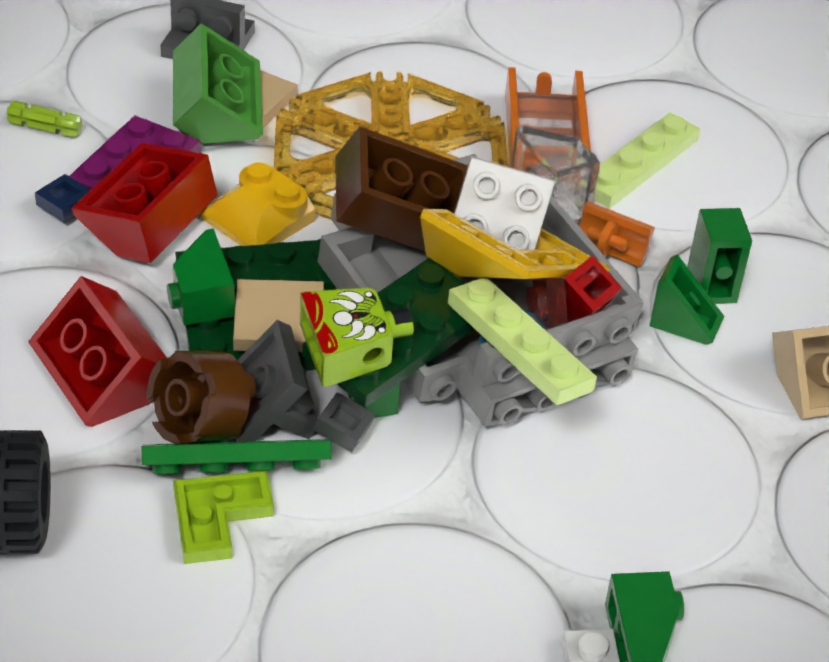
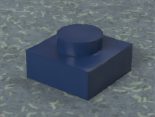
(60, 196)

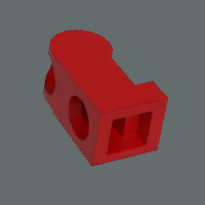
(589, 289)

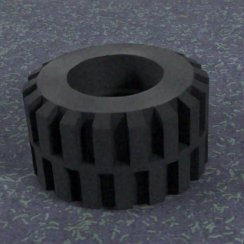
(24, 491)

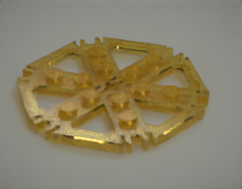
(389, 117)

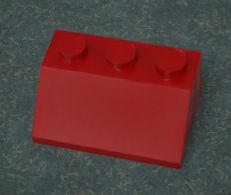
(147, 200)
(97, 352)

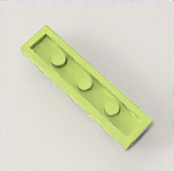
(643, 158)
(522, 341)

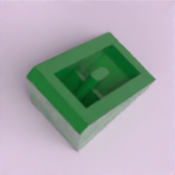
(684, 305)

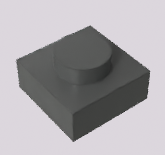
(344, 422)

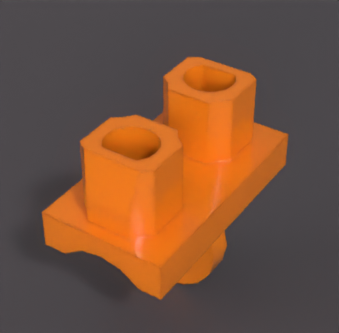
(616, 233)

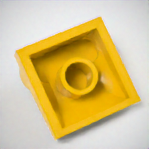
(261, 207)

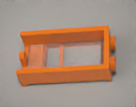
(546, 111)

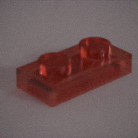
(548, 300)

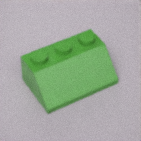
(216, 89)

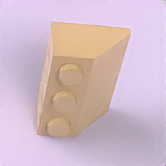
(804, 368)

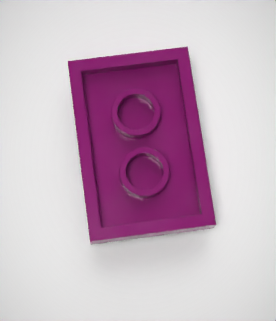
(123, 142)

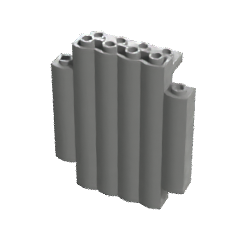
(482, 373)

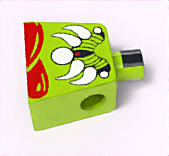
(350, 332)

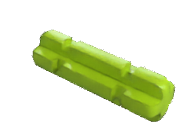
(44, 119)

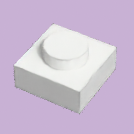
(590, 646)

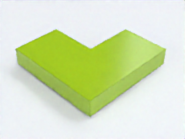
(210, 503)

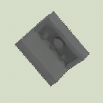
(218, 15)
(280, 383)

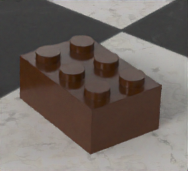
(389, 183)

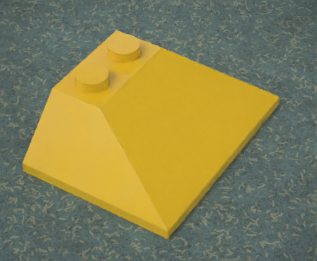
(474, 253)

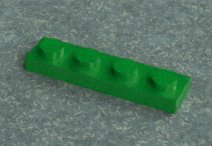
(216, 455)

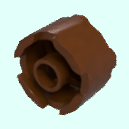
(200, 396)

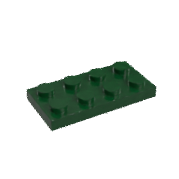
(435, 325)

